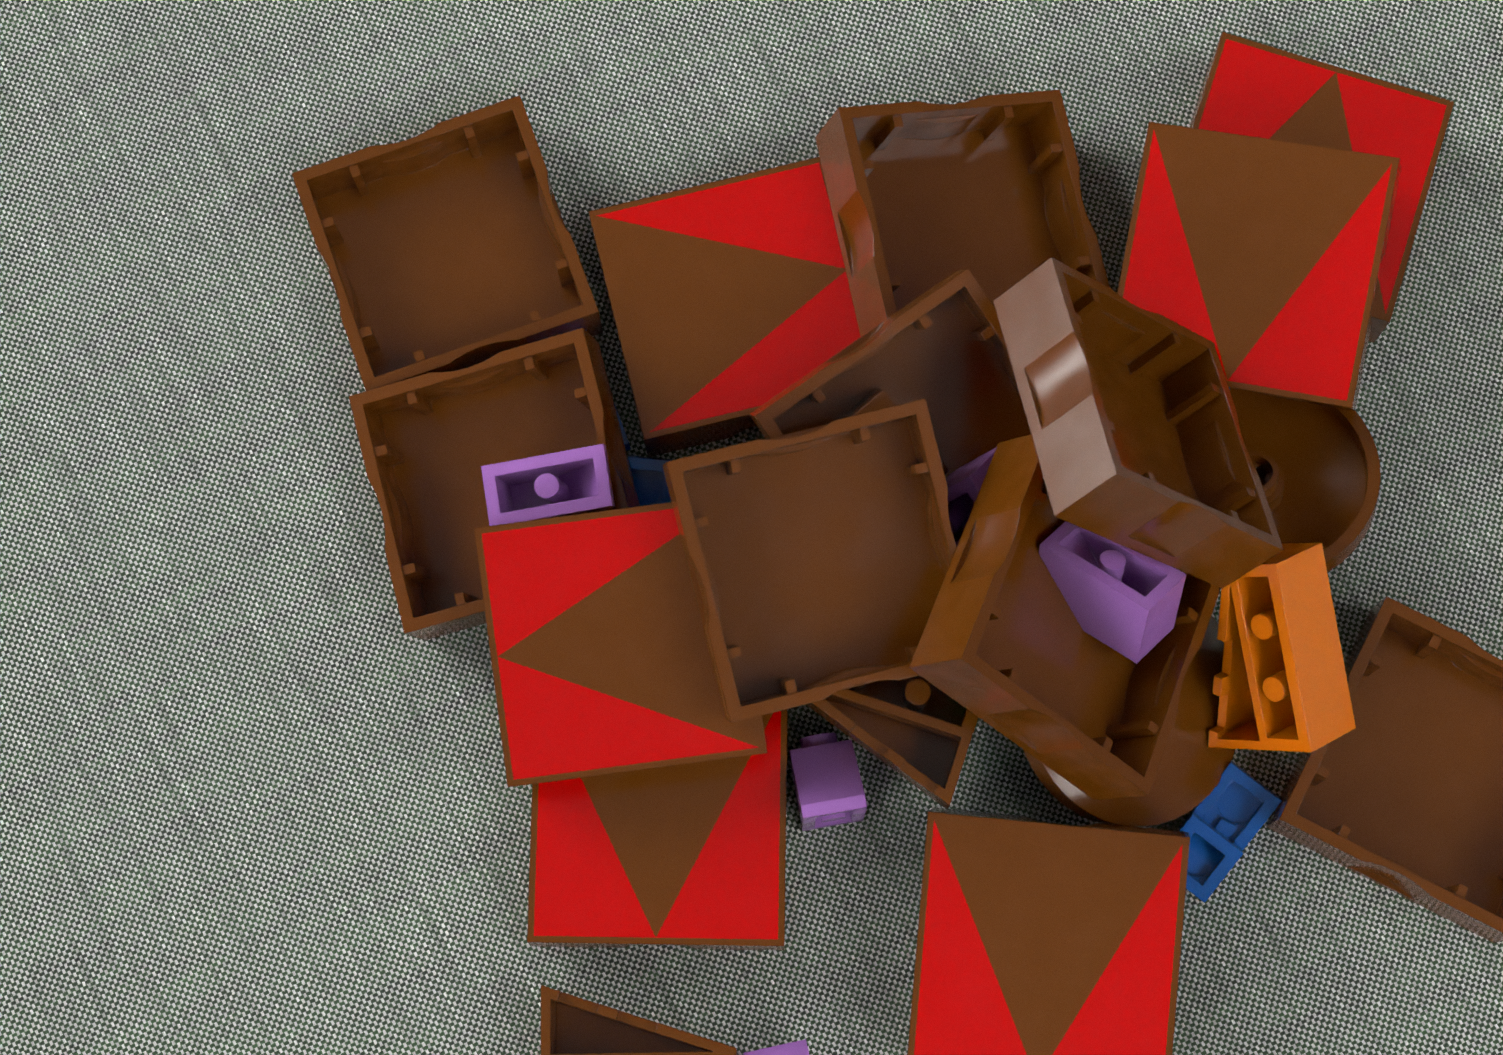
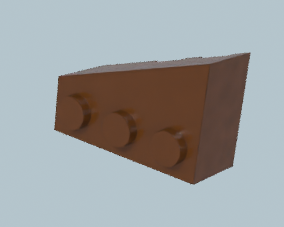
(907, 728)
(589, 1028)

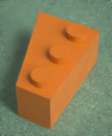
(1281, 658)

